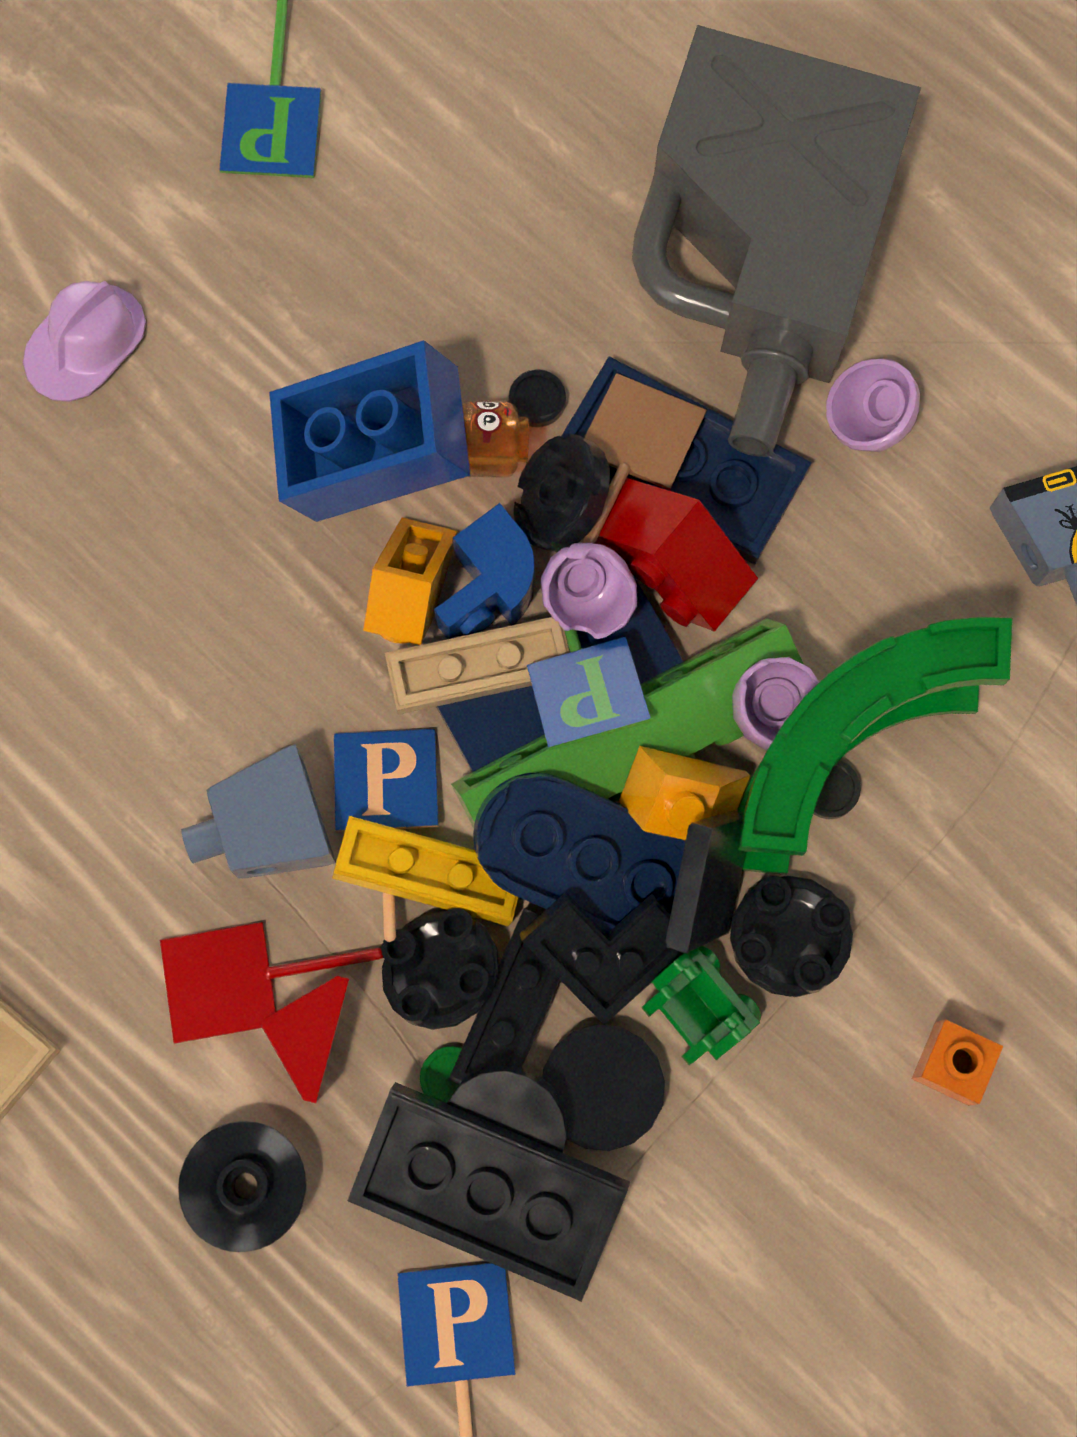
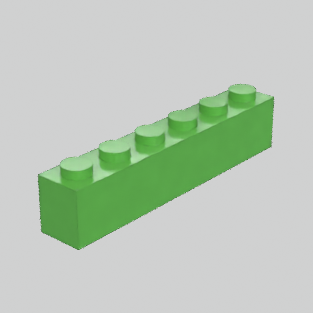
(687, 712)

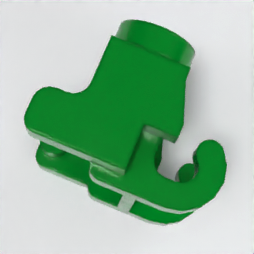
(702, 1005)

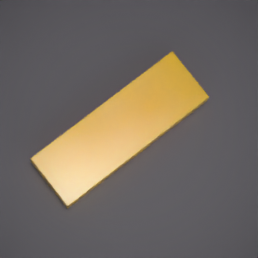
(420, 870)

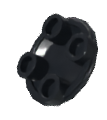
(791, 936)
(439, 969)

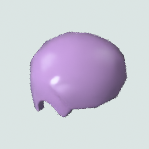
(589, 589)
(768, 696)

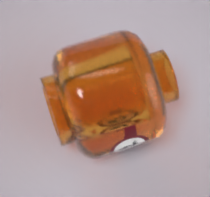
(495, 438)

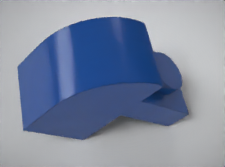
(503, 574)

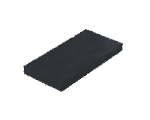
(488, 1191)

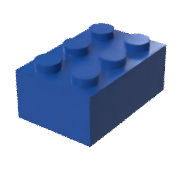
(369, 432)

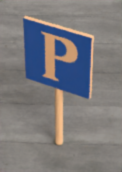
(387, 782)
(456, 1329)

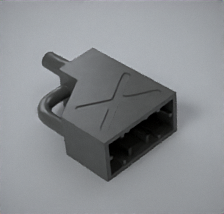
(782, 187)

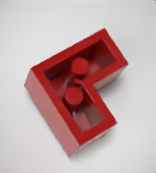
(678, 552)

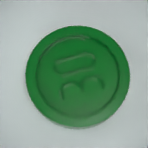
(436, 1073)

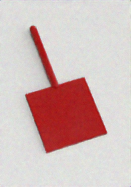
(224, 980)

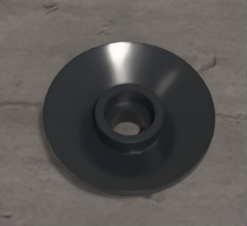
(210, 1194)

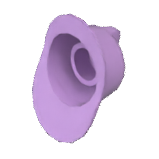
(83, 340)

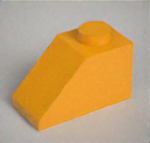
(408, 581)
(673, 791)

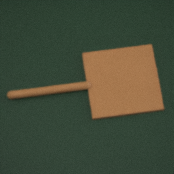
(641, 436)

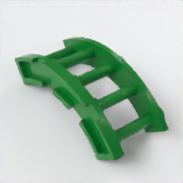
(876, 689)

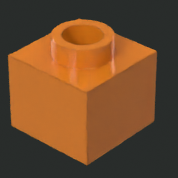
(937, 1068)

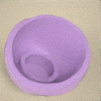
(873, 405)

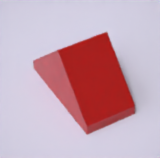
(305, 1033)

